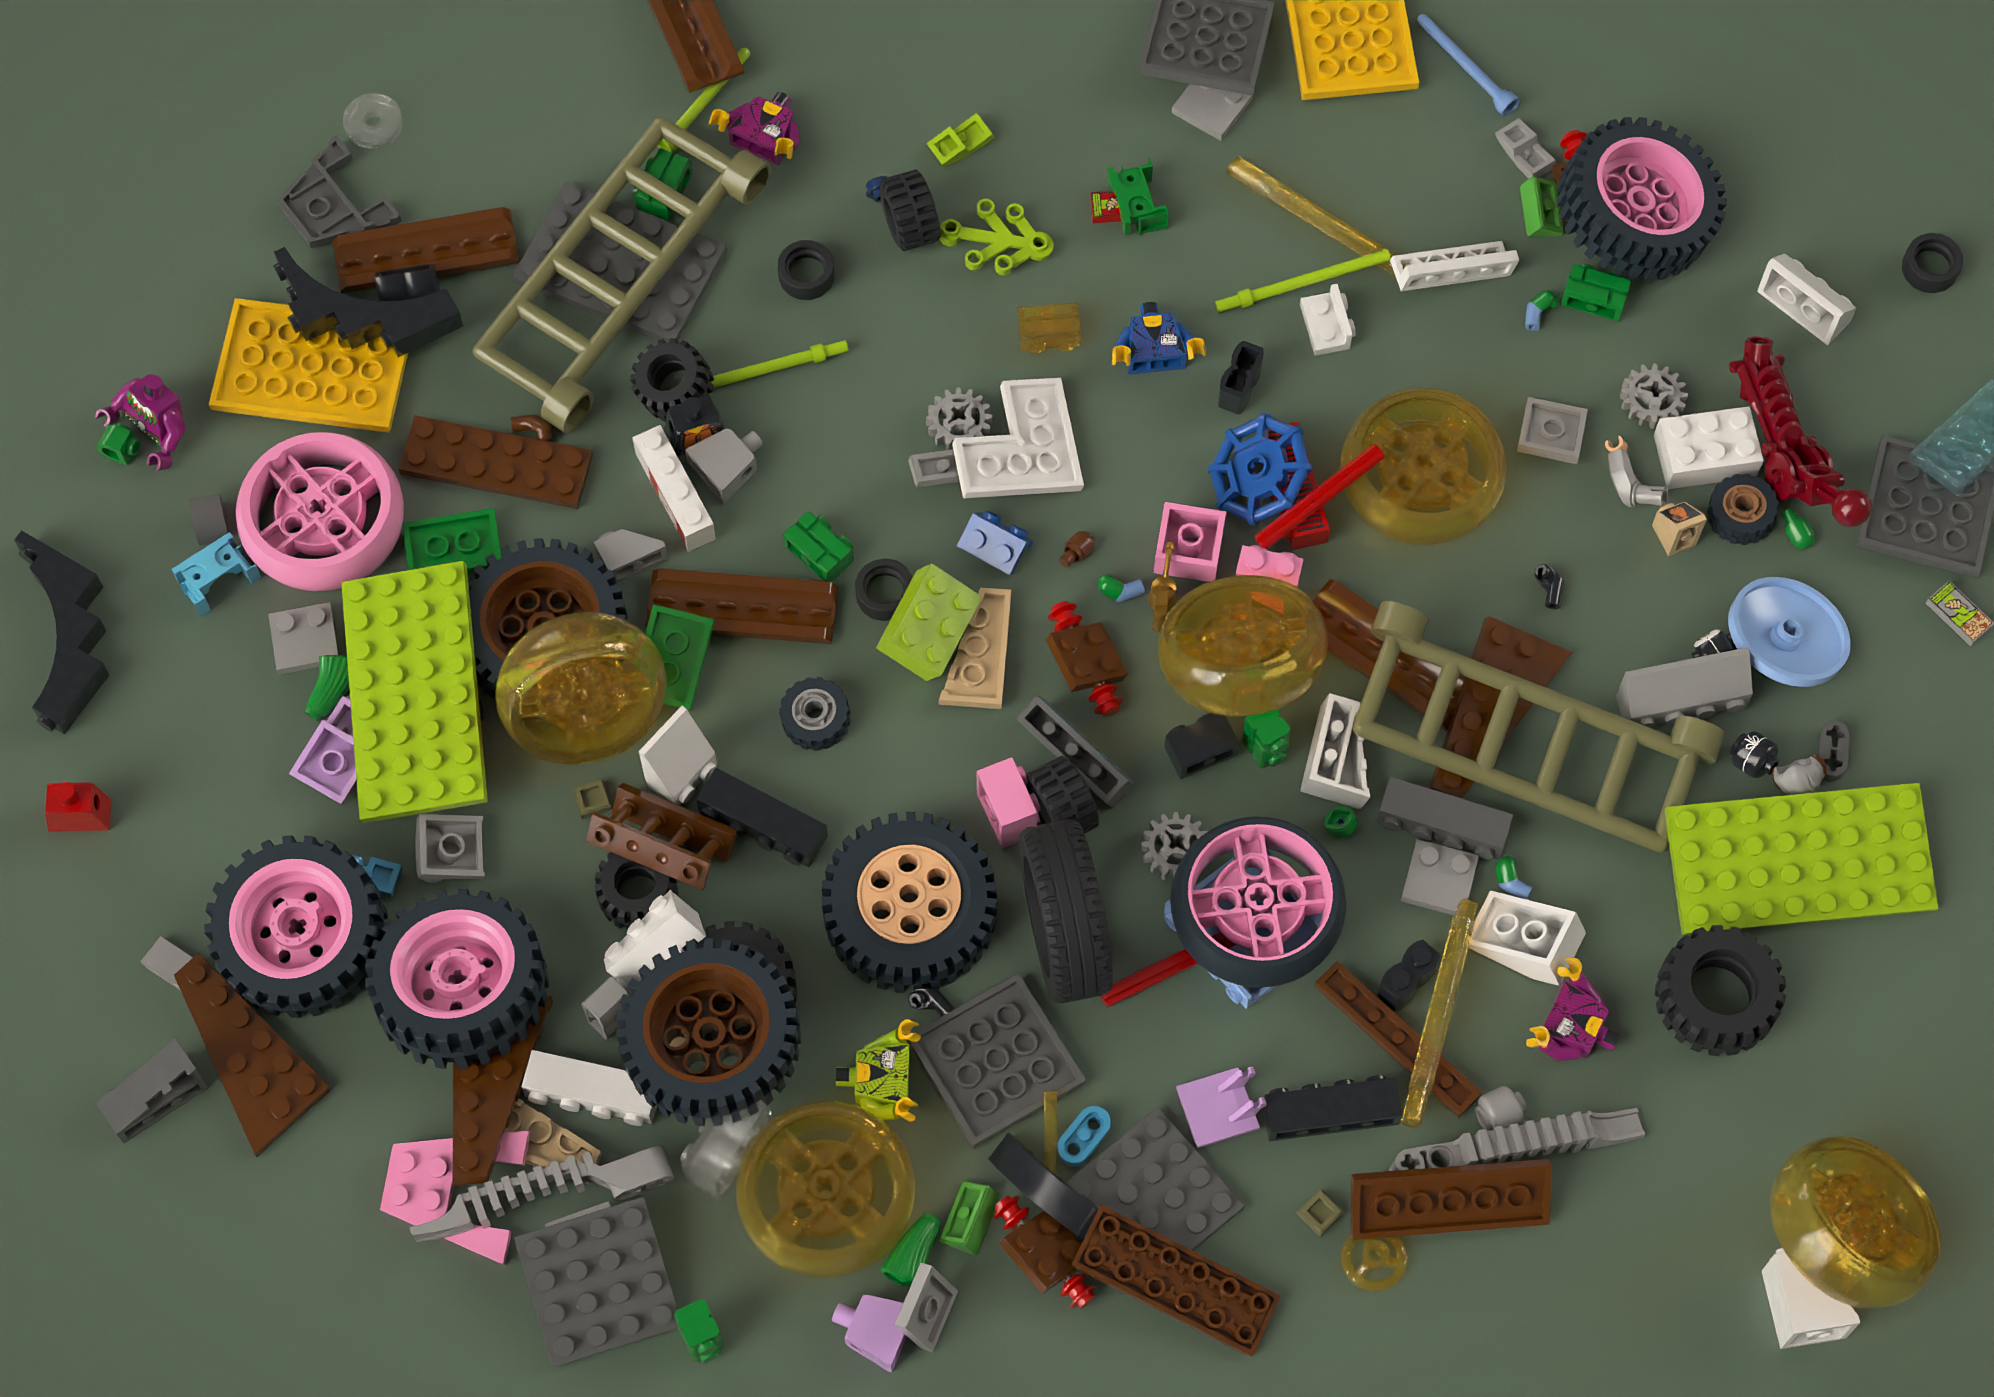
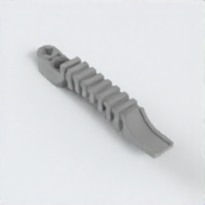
(1530, 1138)
(624, 1178)

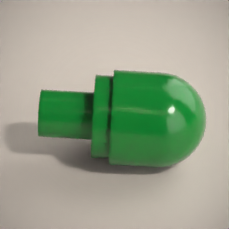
(1798, 530)

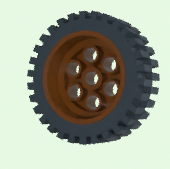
(538, 577)
(703, 981)

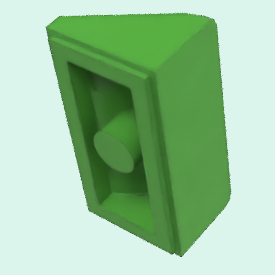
(1541, 208)
(970, 1217)

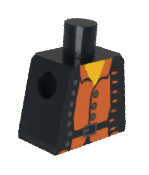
(691, 423)

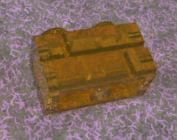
(1049, 327)

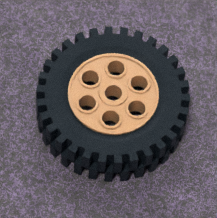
(880, 945)

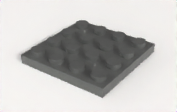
(1207, 42)
(1921, 518)
(996, 1060)
(1159, 1183)
(597, 1281)

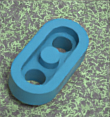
(1083, 1137)

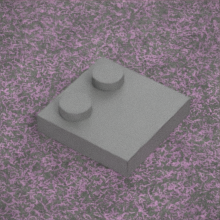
(1211, 109)
(1552, 430)
(302, 637)
(1438, 877)
(926, 1307)

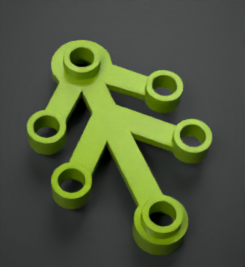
(1000, 239)

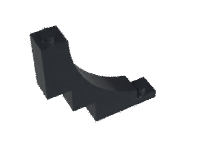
(74, 672)

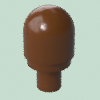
(1077, 548)

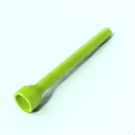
(700, 103)

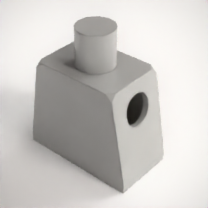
(724, 461)

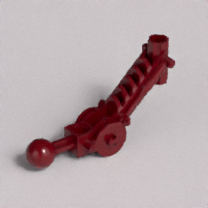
(1794, 461)

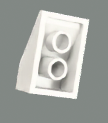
(677, 759)
(1527, 936)

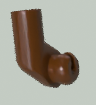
(534, 423)

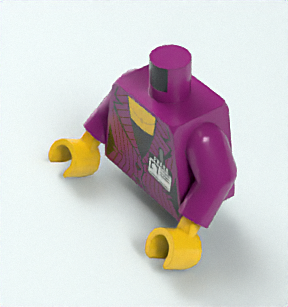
(761, 127)
(1574, 1019)

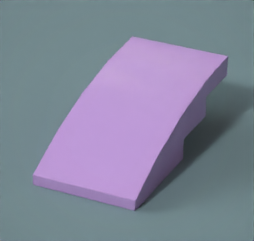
(330, 757)

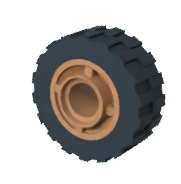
(1746, 493)

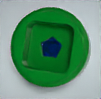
(1340, 822)

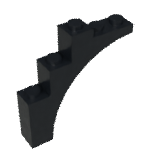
(400, 324)

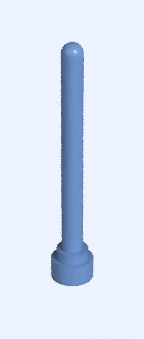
(1504, 100)

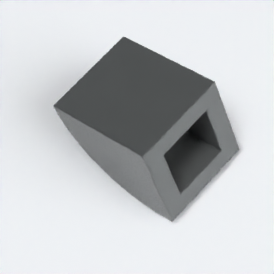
(208, 518)

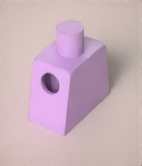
(873, 1329)

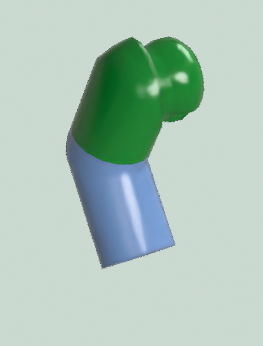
(1538, 304)
(1117, 590)
(1508, 878)

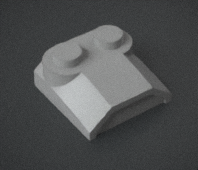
(449, 847)

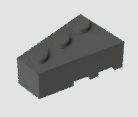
(152, 1092)

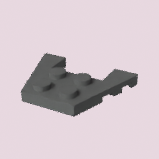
(320, 207)

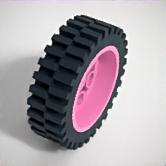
(1641, 198)

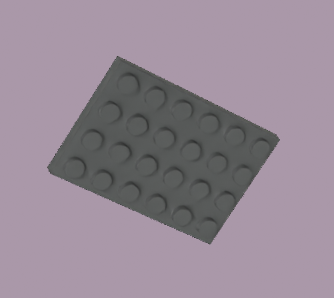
(670, 302)

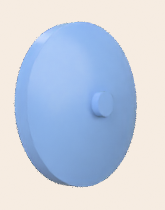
(1789, 631)

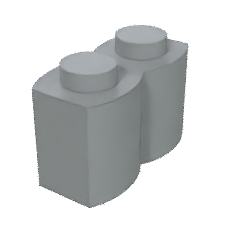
(603, 1005)

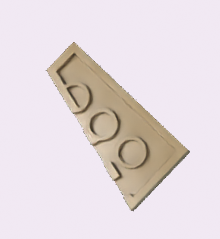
(979, 666)
(547, 1139)

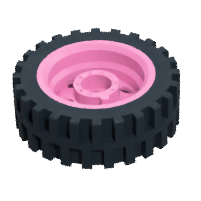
(246, 908)
(493, 1000)

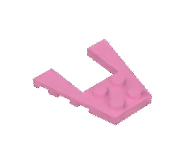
(422, 1188)

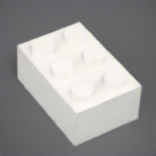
(1707, 447)

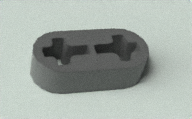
(1839, 752)

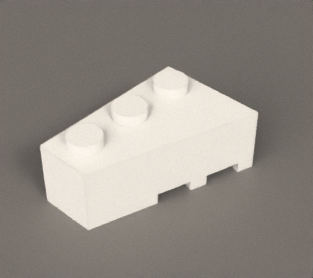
(1336, 755)
(664, 926)

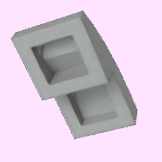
(1523, 149)

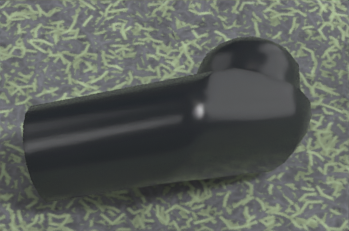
(1552, 583)
(930, 1000)

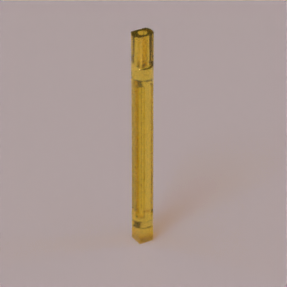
(1306, 210)
(1439, 1013)

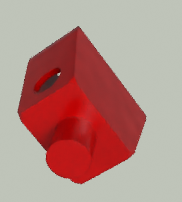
(73, 807)

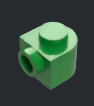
(118, 443)

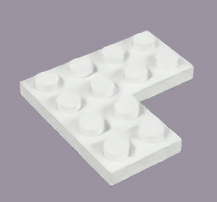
(1036, 454)

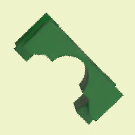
(1135, 199)

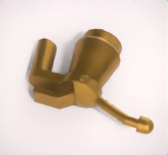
(1163, 592)

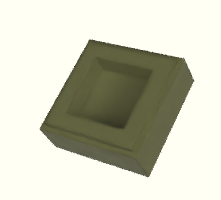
(592, 798)
(1320, 1212)

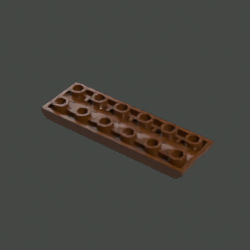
(697, 41)
(451, 242)
(750, 604)
(1351, 640)
(1176, 1281)

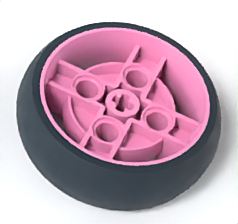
(1316, 894)

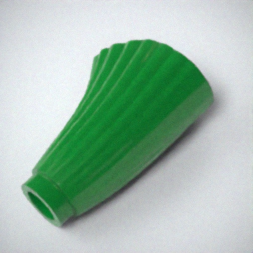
(330, 686)
(911, 1251)

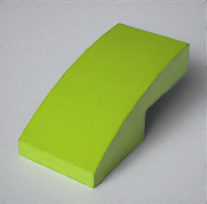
(961, 142)

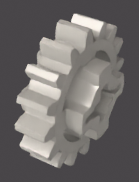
(1657, 384)
(958, 417)
(1168, 833)

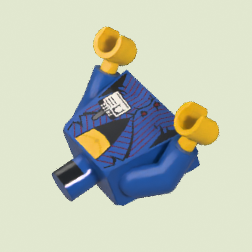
(1155, 342)

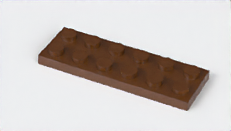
(495, 462)
(1450, 1199)

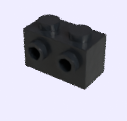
(1201, 744)

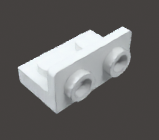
(1328, 321)

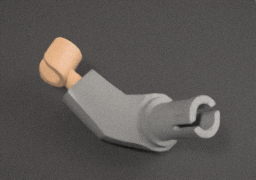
(1625, 482)

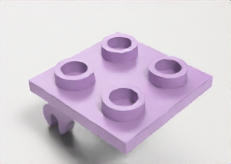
(1219, 1106)

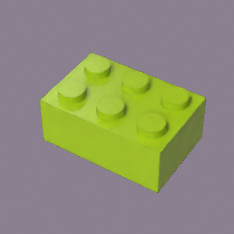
(929, 622)

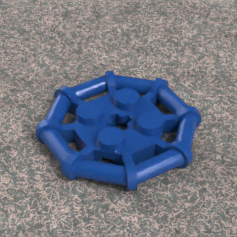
(1270, 479)

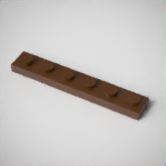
(1393, 1035)

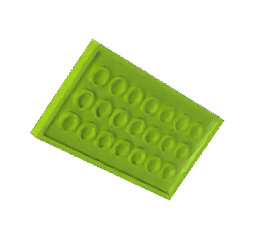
(413, 692)
(1801, 858)

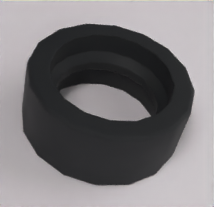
(1937, 243)
(800, 250)
(872, 570)

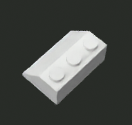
(1806, 298)

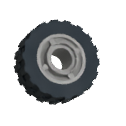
(811, 695)

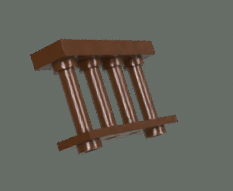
(668, 820)

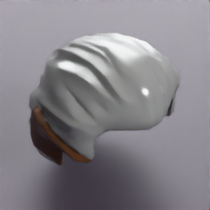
(1800, 776)

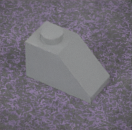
(629, 552)

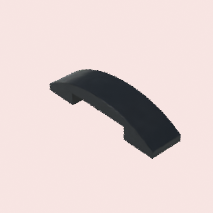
(1043, 1186)

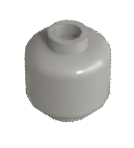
(1500, 1108)

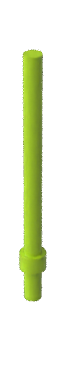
(1246, 296)
(817, 353)

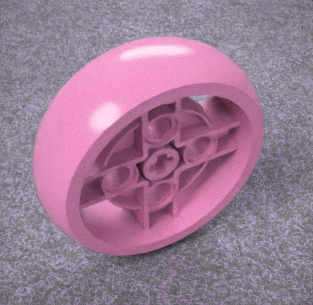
(284, 469)

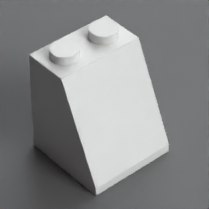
(1800, 1309)

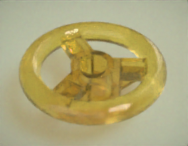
(1379, 1247)

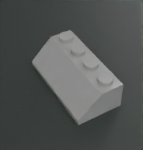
(1687, 688)

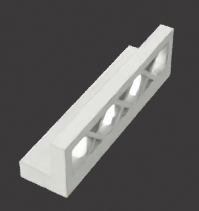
(1454, 270)

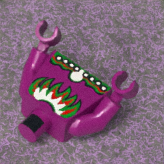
(153, 411)

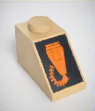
(1678, 527)

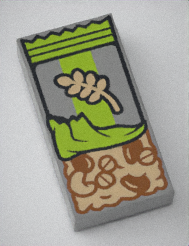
(1959, 613)

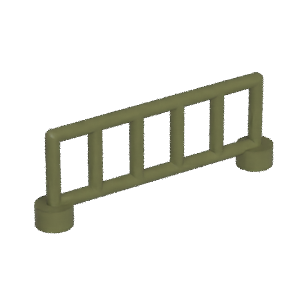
(568, 401)
(1402, 631)

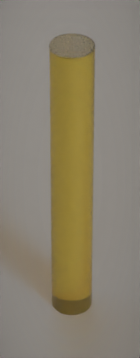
(1050, 1130)

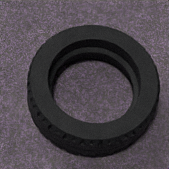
(1066, 911)

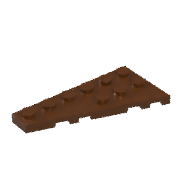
(1511, 652)
(257, 1068)
(484, 1105)

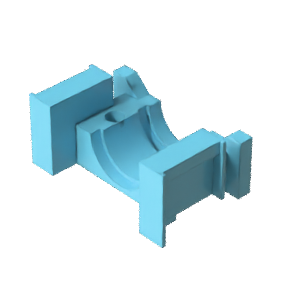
(207, 565)

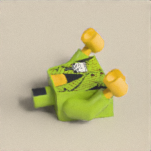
(883, 1074)

